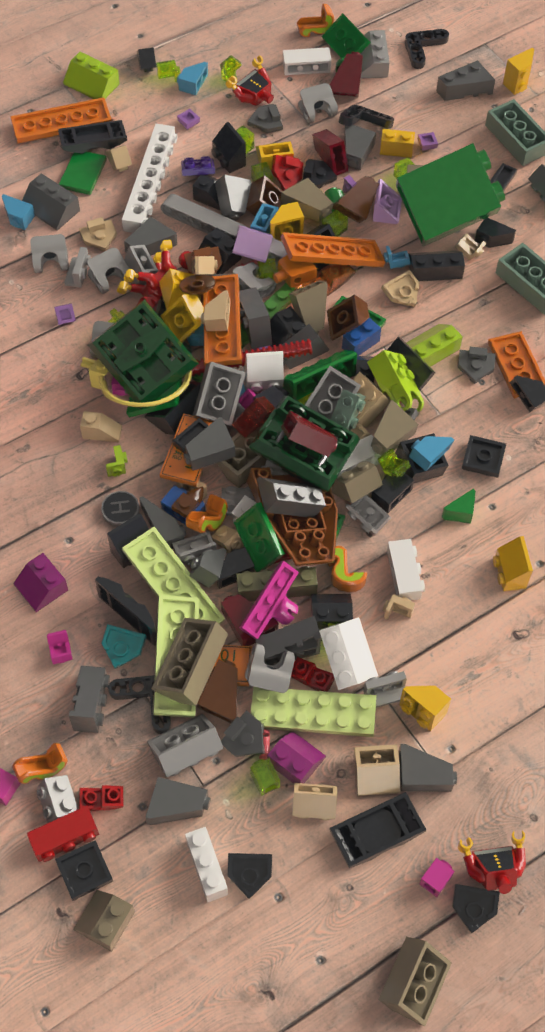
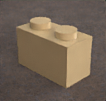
(314, 801)

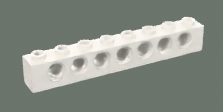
(149, 177)

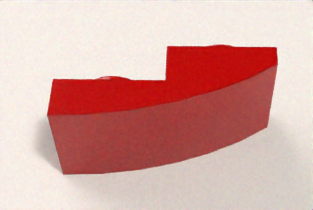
(311, 676)
(102, 798)

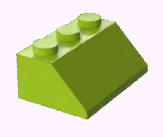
(91, 76)
(436, 343)

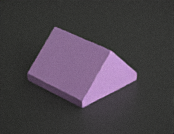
(387, 204)
(252, 243)

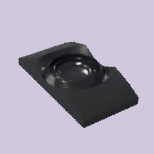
(92, 136)
(126, 607)
(377, 830)

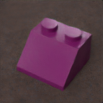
(40, 582)
(295, 758)

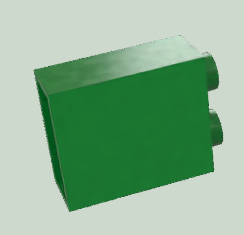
(450, 194)

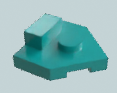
(122, 644)

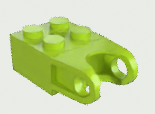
(395, 378)

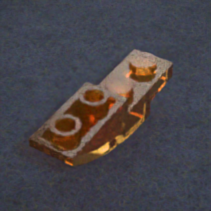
(334, 276)

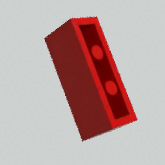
(63, 834)

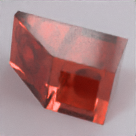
(253, 416)

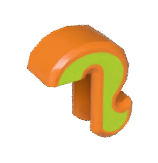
(318, 24)
(210, 519)
(341, 578)
(40, 765)

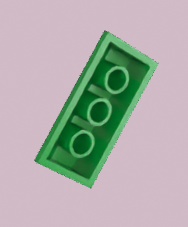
(305, 381)

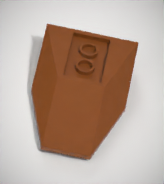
(304, 538)

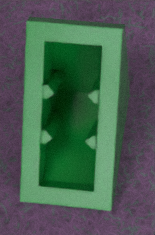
(461, 509)

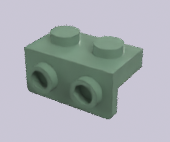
(348, 409)

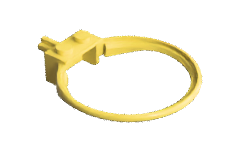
(98, 371)

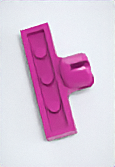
(272, 602)

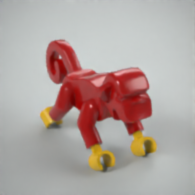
(152, 291)

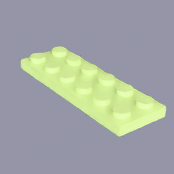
(166, 572)
(169, 619)
(315, 711)

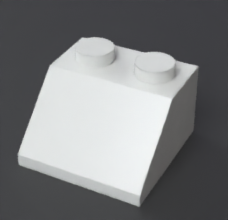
(263, 370)

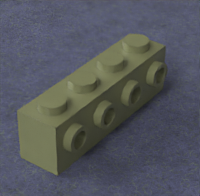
(251, 584)

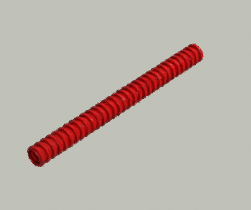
(289, 350)

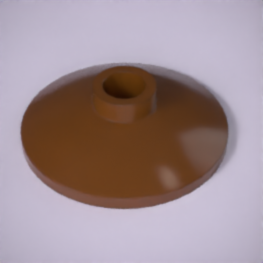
(197, 284)

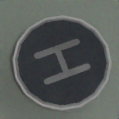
(119, 507)

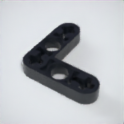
(441, 37)
(357, 112)
(148, 682)

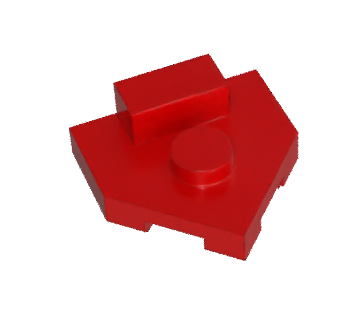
(287, 170)

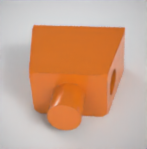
(294, 272)

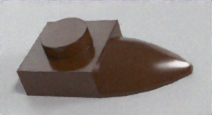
(188, 502)

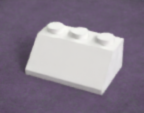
(348, 653)

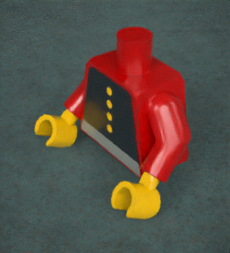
(253, 87)
(496, 866)

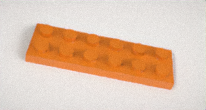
(47, 122)
(332, 250)
(224, 346)

